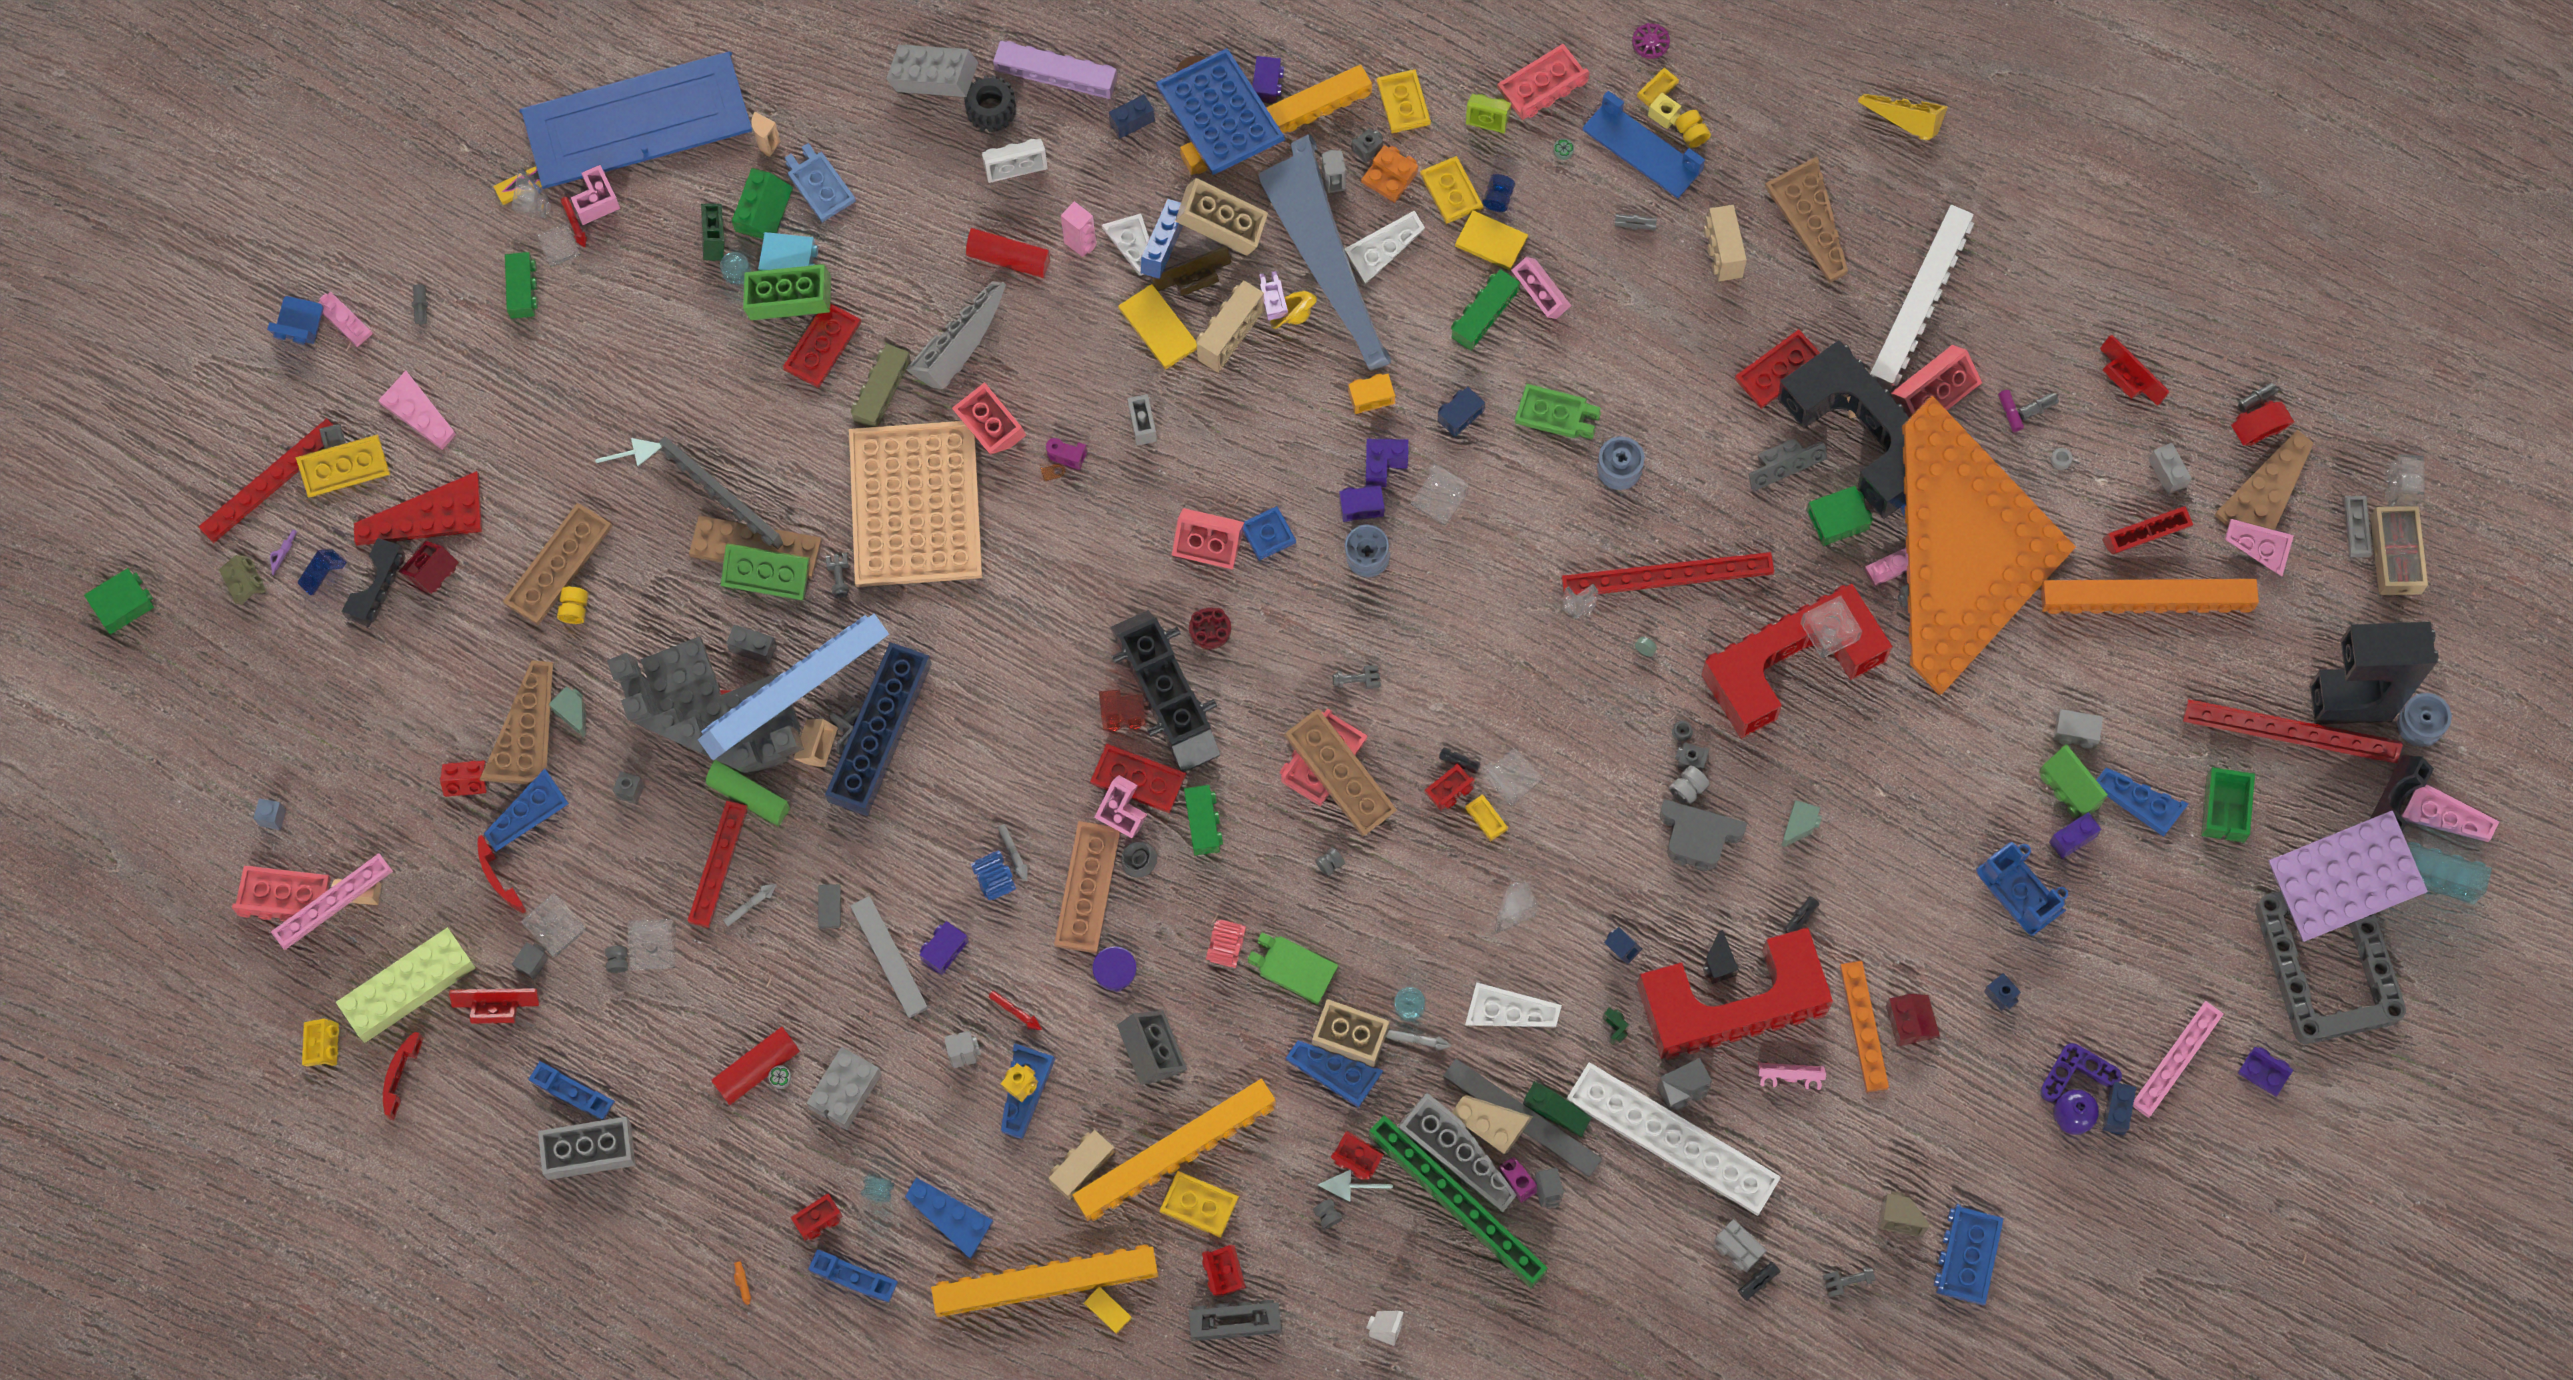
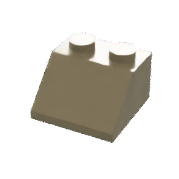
(1901, 1215)

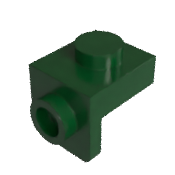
(1617, 1022)

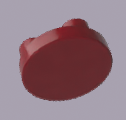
(1210, 628)

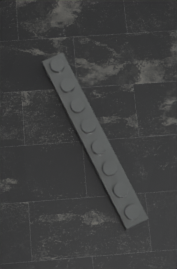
(724, 497)

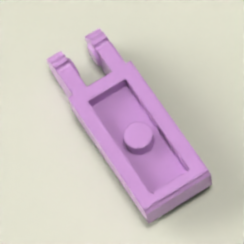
(1273, 297)

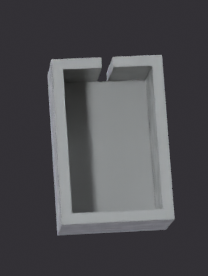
(844, 1088)

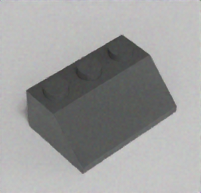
(1151, 1046)

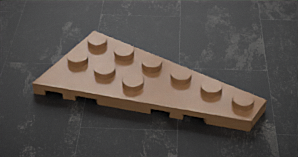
(1807, 209)
(2267, 491)
(523, 740)

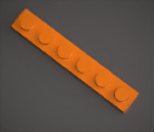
(1864, 1026)

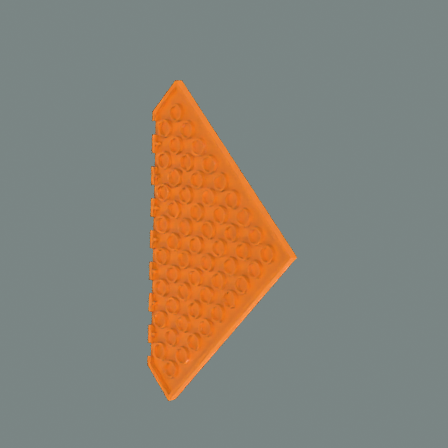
(1970, 545)

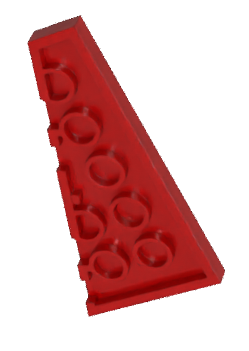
(437, 513)

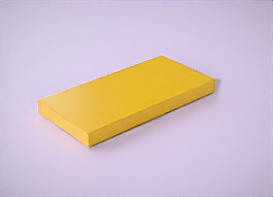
(1158, 326)
(343, 466)

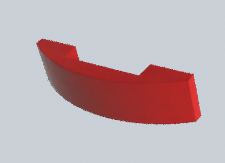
(485, 856)
(409, 1048)

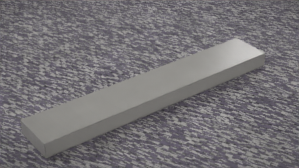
(889, 957)

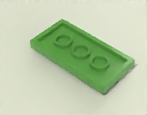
(765, 571)

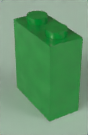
(1839, 515)
(120, 600)

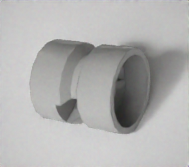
(1692, 782)

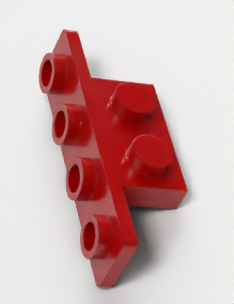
(2131, 373)
(493, 1004)

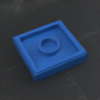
(1268, 533)

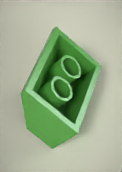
(2072, 783)

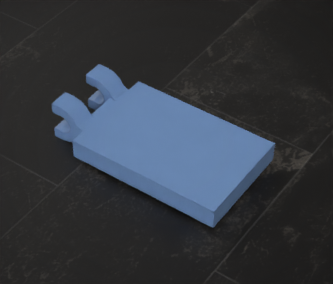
(819, 183)

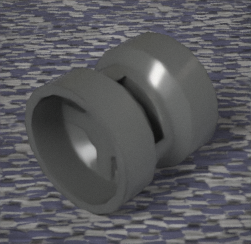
(1330, 861)
(616, 959)
(1327, 1214)

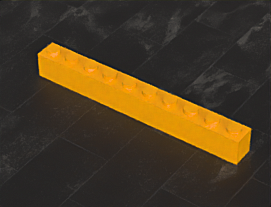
(1303, 107)
(1174, 1150)
(1044, 1281)

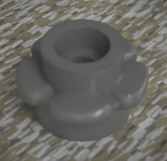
(1682, 725)

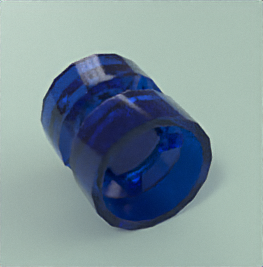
(1498, 193)

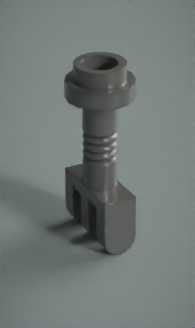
(839, 589)
(1340, 679)
(1867, 1275)

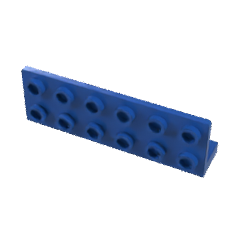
(1643, 148)

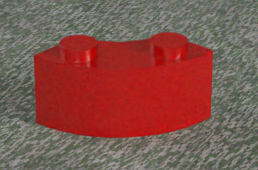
(2262, 423)

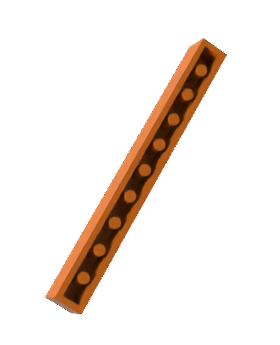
(2149, 595)

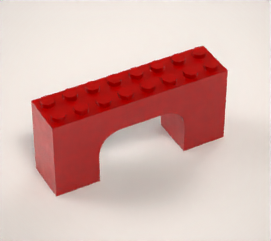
(1738, 672)
(1686, 1025)

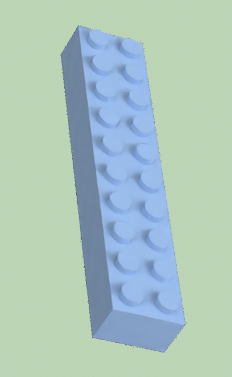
(791, 685)

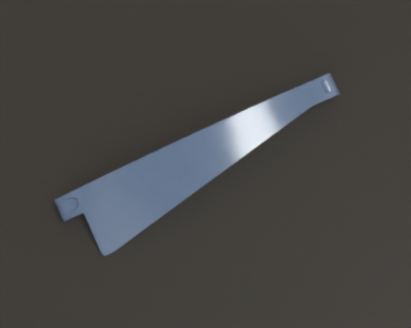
(1303, 207)

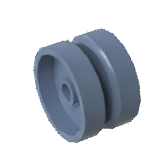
(1620, 463)
(2424, 719)

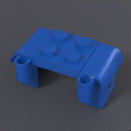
(2020, 889)

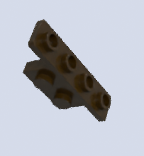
(1194, 273)

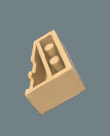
(1492, 1122)

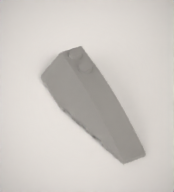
(948, 353)
(1454, 1148)

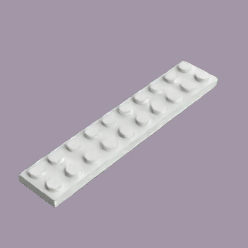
(1673, 1139)

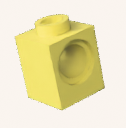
(1661, 104)

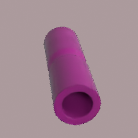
(2010, 408)

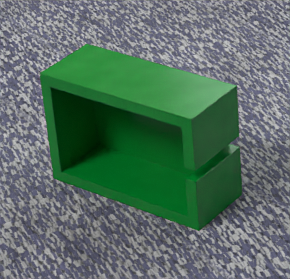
(2228, 804)

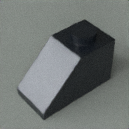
(1720, 960)

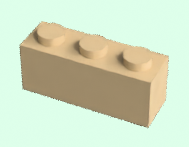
(1081, 1164)

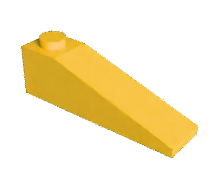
(1917, 119)

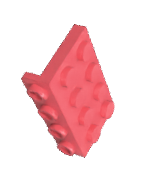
(1543, 82)
(1301, 778)
(277, 892)

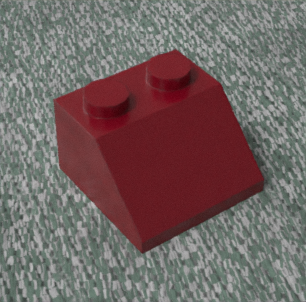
(429, 567)
(1912, 1019)

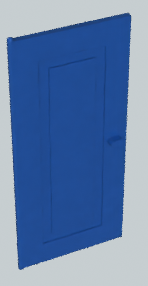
(636, 119)

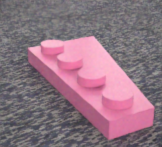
(414, 408)
(2445, 813)

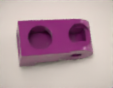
(1066, 453)
(1518, 1179)

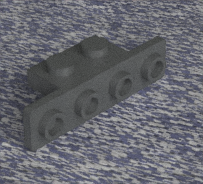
(1785, 461)

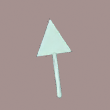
(642, 451)
(1341, 1185)

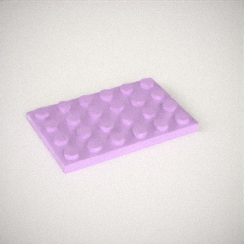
(2347, 876)

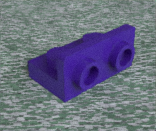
(2265, 1071)

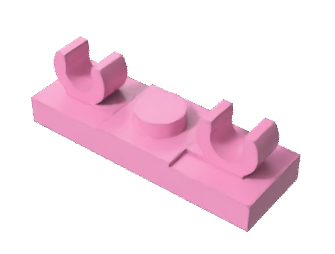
(344, 319)
(1888, 567)
(1791, 1073)

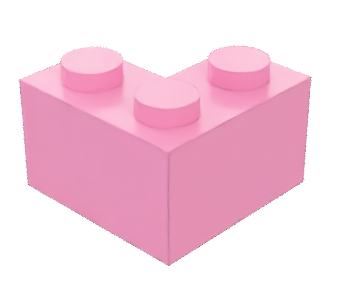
(598, 199)
(1116, 808)

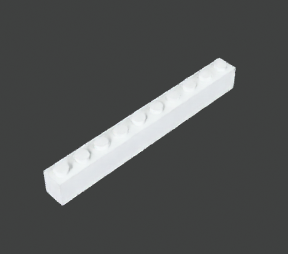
(1921, 297)

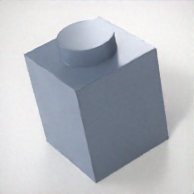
(269, 814)

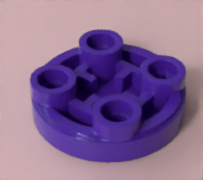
(1114, 968)

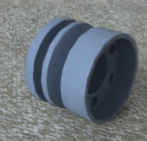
(1365, 539)

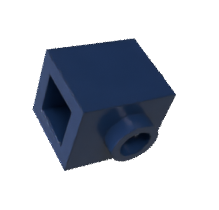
(1622, 945)
(2003, 992)

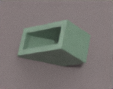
(571, 709)
(1801, 822)

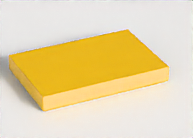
(1403, 101)
(1451, 189)
(1491, 240)
(1199, 1204)

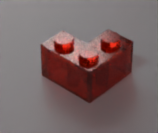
(1121, 711)

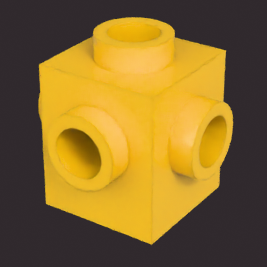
(1020, 1082)

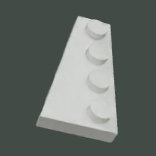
(1381, 247)
(1505, 1008)

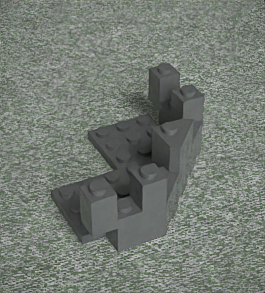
(685, 698)

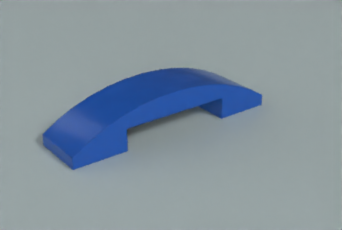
(571, 1091)
(852, 1277)

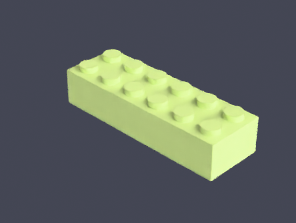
(405, 985)

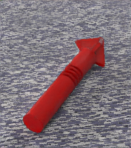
(579, 235)
(1031, 1022)

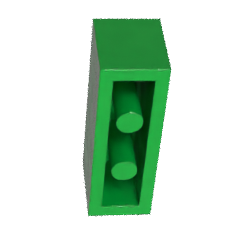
(520, 285)
(1203, 820)

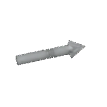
(1021, 869)
(766, 891)
(1439, 1043)

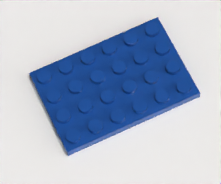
(1220, 111)

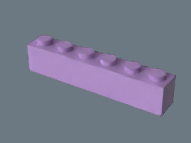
(1055, 69)

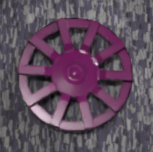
(1650, 40)

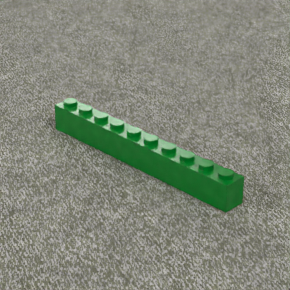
(1458, 1202)

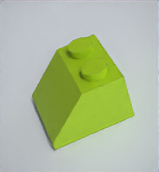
(1488, 113)

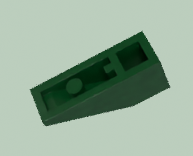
(712, 232)
(1556, 1109)

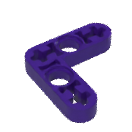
(2079, 1064)

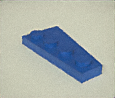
(2149, 806)
(531, 807)
(1341, 1075)
(1019, 1114)
(953, 1218)

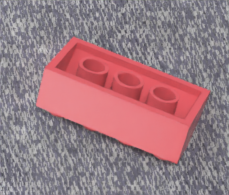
(1945, 378)

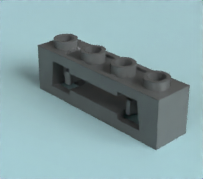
(1224, 1312)

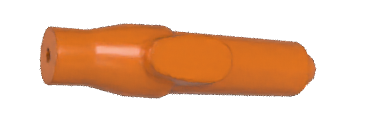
(740, 1280)

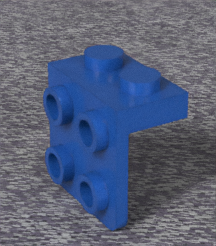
(297, 320)

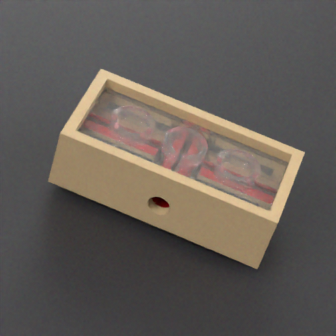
(2399, 550)

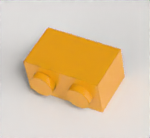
(1371, 393)

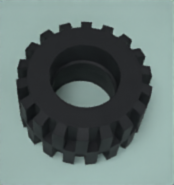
(990, 89)

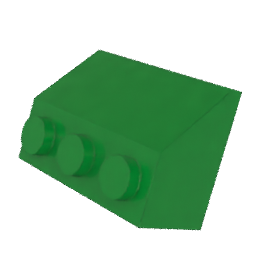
(761, 204)

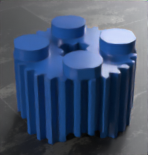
(993, 876)

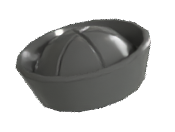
(1143, 855)

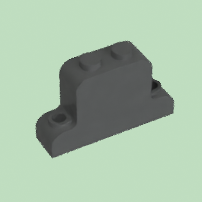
(1698, 834)

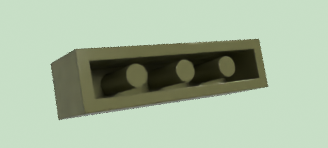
(881, 386)

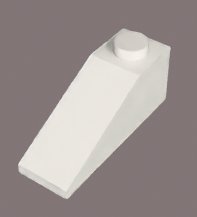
(1385, 1326)

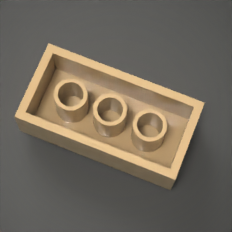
(1221, 216)
(1230, 326)

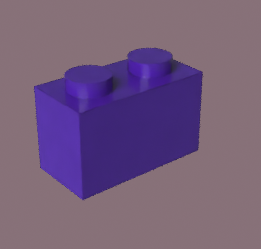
(1266, 78)
(1361, 503)
(2075, 835)
(943, 947)

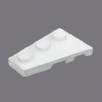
(1130, 238)

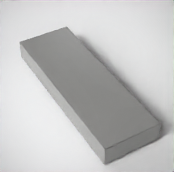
(2357, 526)

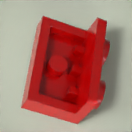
(463, 778)
(1450, 787)
(1357, 1156)
(817, 1217)
(1223, 1271)

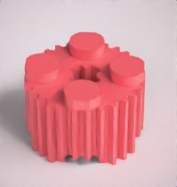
(1226, 943)

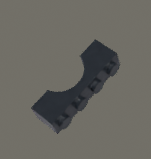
(364, 605)
(2408, 776)

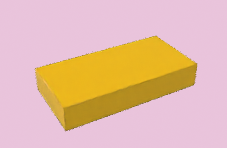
(1661, 83)
(1486, 817)
(1107, 1310)

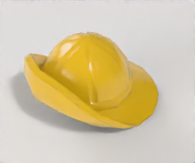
(1298, 308)

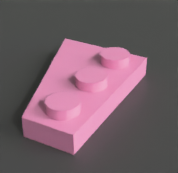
(2261, 544)

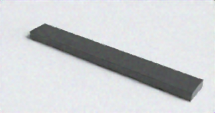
(1537, 1129)

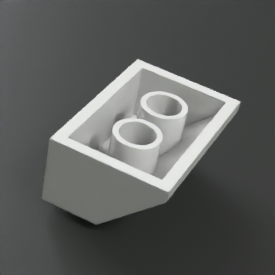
(1014, 160)

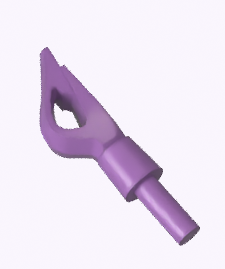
(281, 553)

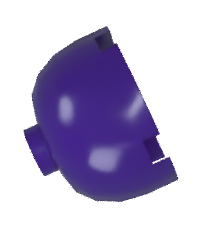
(2068, 1112)

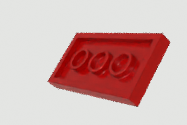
(822, 345)
(1763, 376)
(1156, 782)

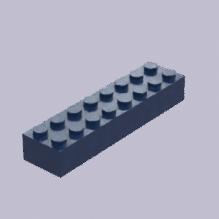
(878, 729)

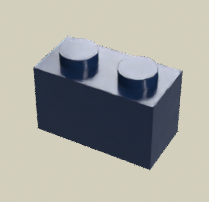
(1131, 116)
(1460, 411)
(2119, 1108)

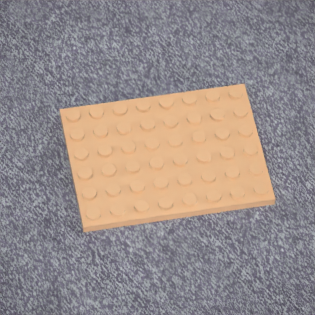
(914, 504)

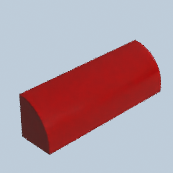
(1007, 253)
(2147, 530)
(755, 1065)

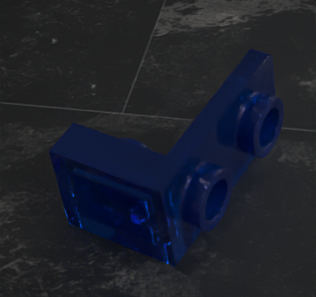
(319, 568)

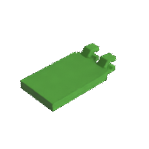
(1556, 412)
(1294, 967)

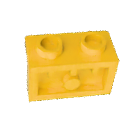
(320, 1042)

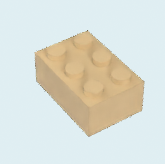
(1725, 243)
(1350, 1033)

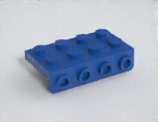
(1968, 1255)

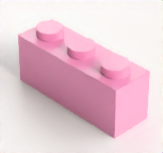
(1078, 229)
(1541, 288)

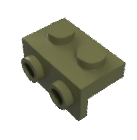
(241, 578)

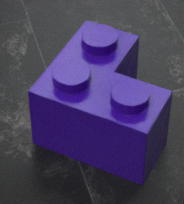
(1383, 455)

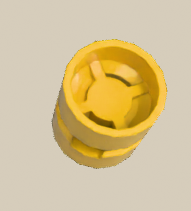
(1693, 128)
(573, 604)

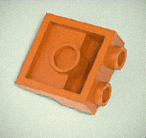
(1390, 173)

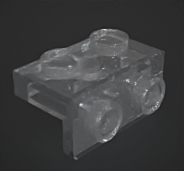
(1582, 603)

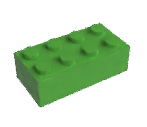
(787, 292)

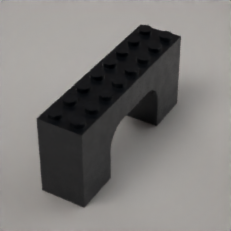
(1824, 387)
(2379, 673)

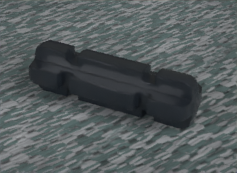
(1463, 761)

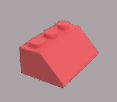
(989, 420)
(1207, 538)

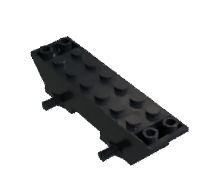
(1166, 690)

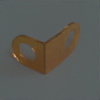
(1048, 472)

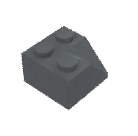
(1684, 1085)

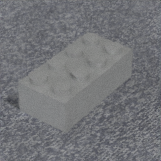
(932, 70)
(586, 1148)

